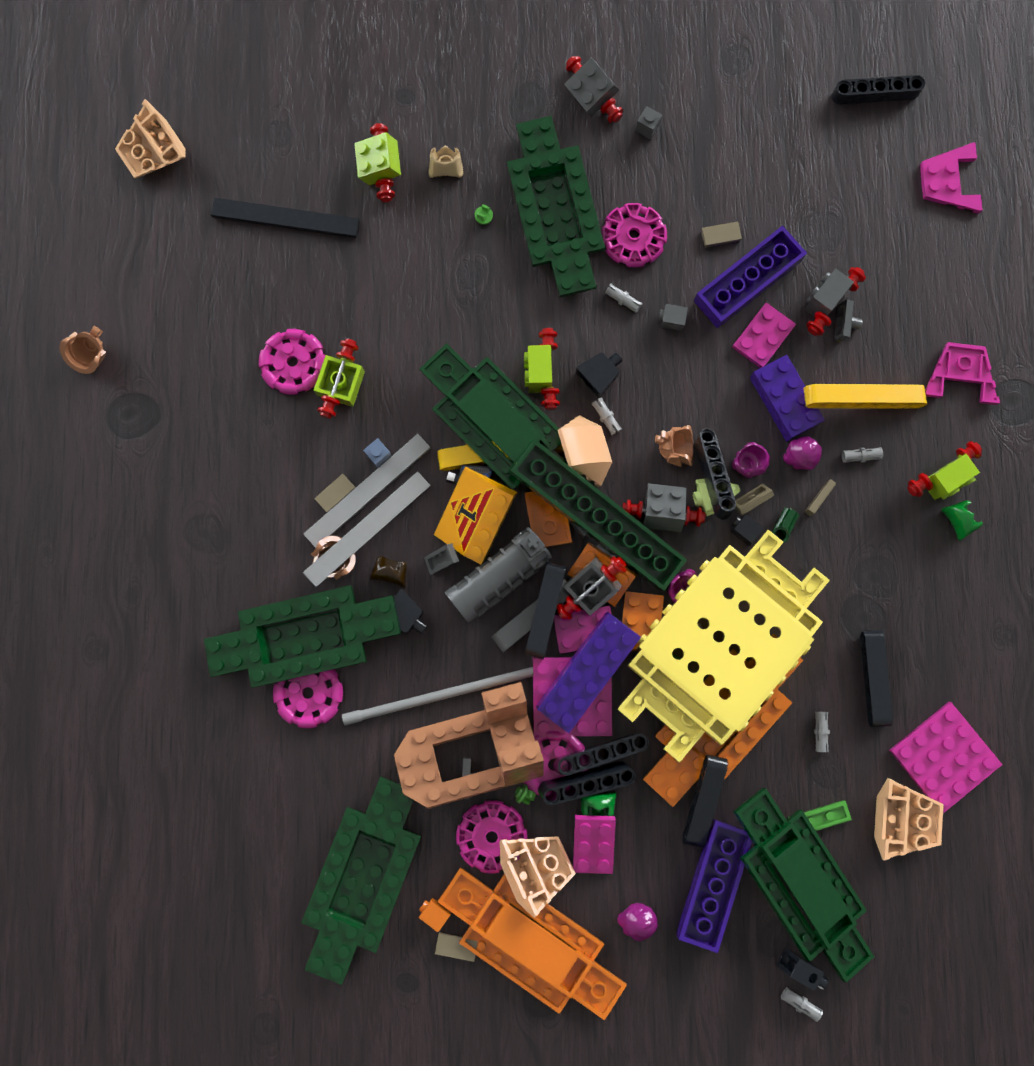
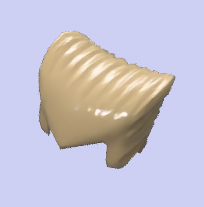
(445, 163)

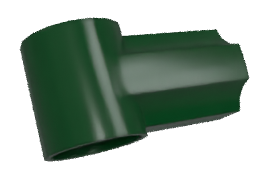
(785, 523)

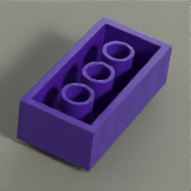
(784, 398)

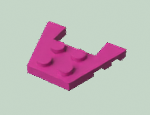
(942, 179)
(963, 364)

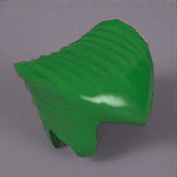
(961, 519)
(598, 804)

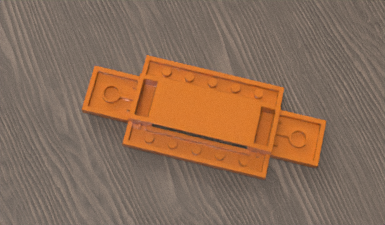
(674, 779)
(528, 951)

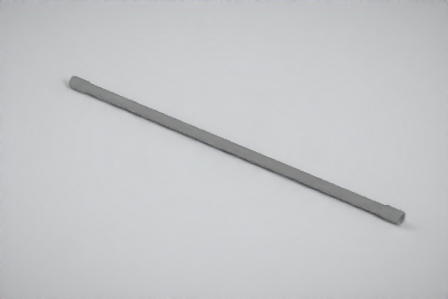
(360, 715)

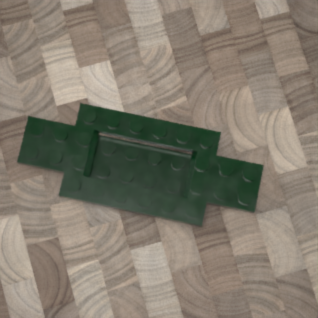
(548, 209)
(493, 406)
(304, 644)
(812, 879)
(368, 883)

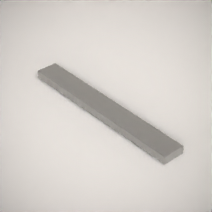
(367, 490)
(366, 529)

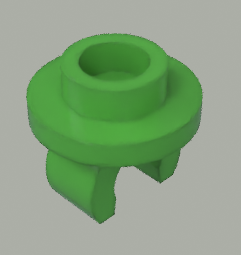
(483, 215)
(524, 795)

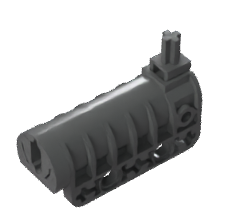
(499, 575)

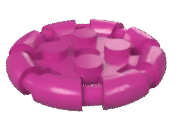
(637, 245)
(284, 354)
(308, 706)
(553, 752)
(482, 827)

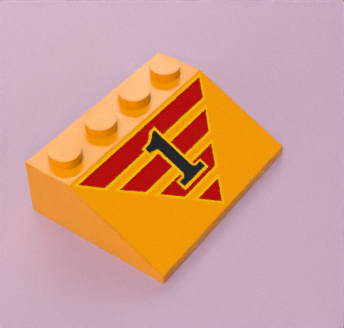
(474, 515)

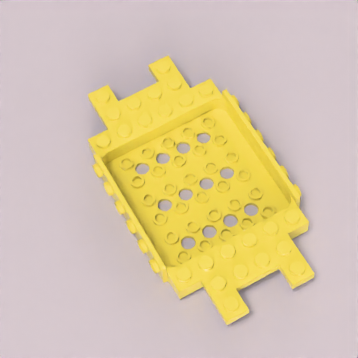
(681, 696)

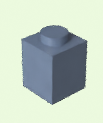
(377, 453)

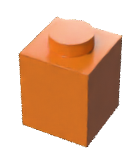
(434, 914)

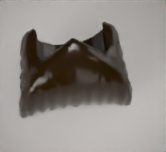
(389, 571)

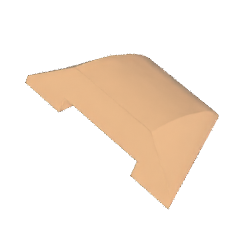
(149, 143)
(586, 449)
(906, 821)
(538, 872)

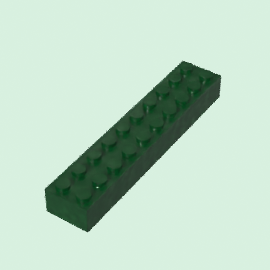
(597, 515)

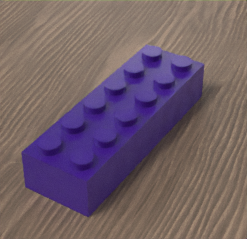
(750, 277)
(587, 672)
(714, 886)

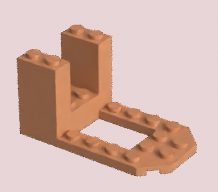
(513, 741)

